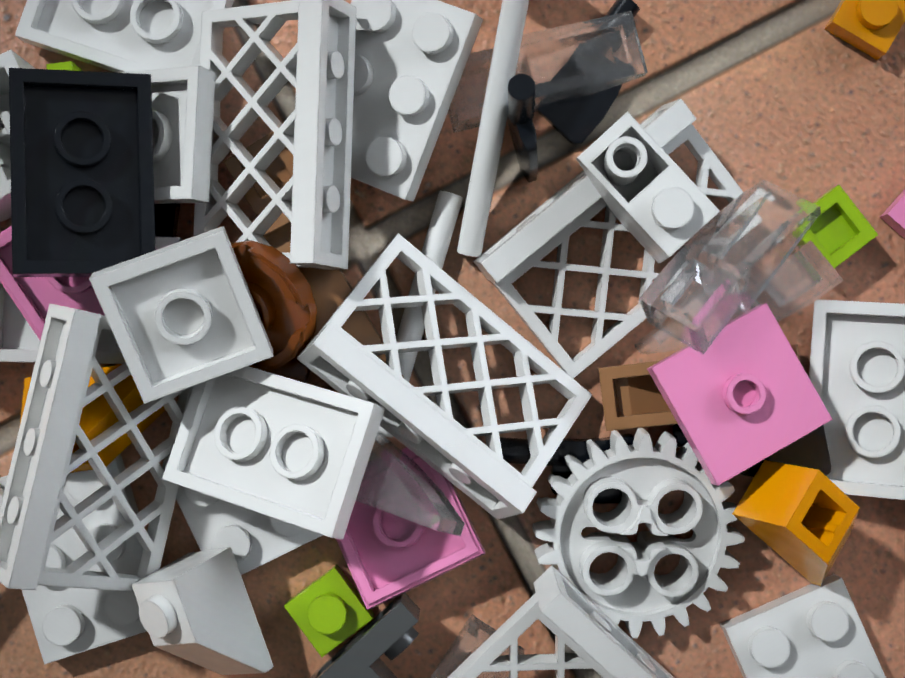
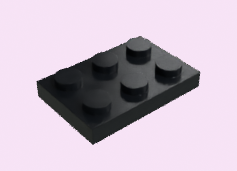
(80, 170)

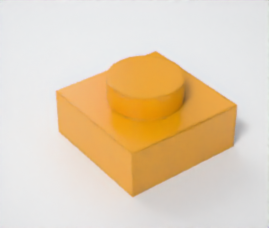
(868, 24)

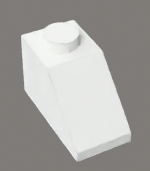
(203, 613)

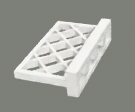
(315, 132)
(565, 214)
(430, 427)
(45, 459)
(575, 622)

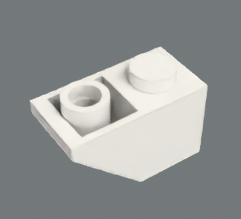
(646, 188)

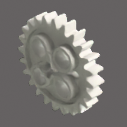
(644, 476)

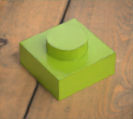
(839, 227)
(329, 610)

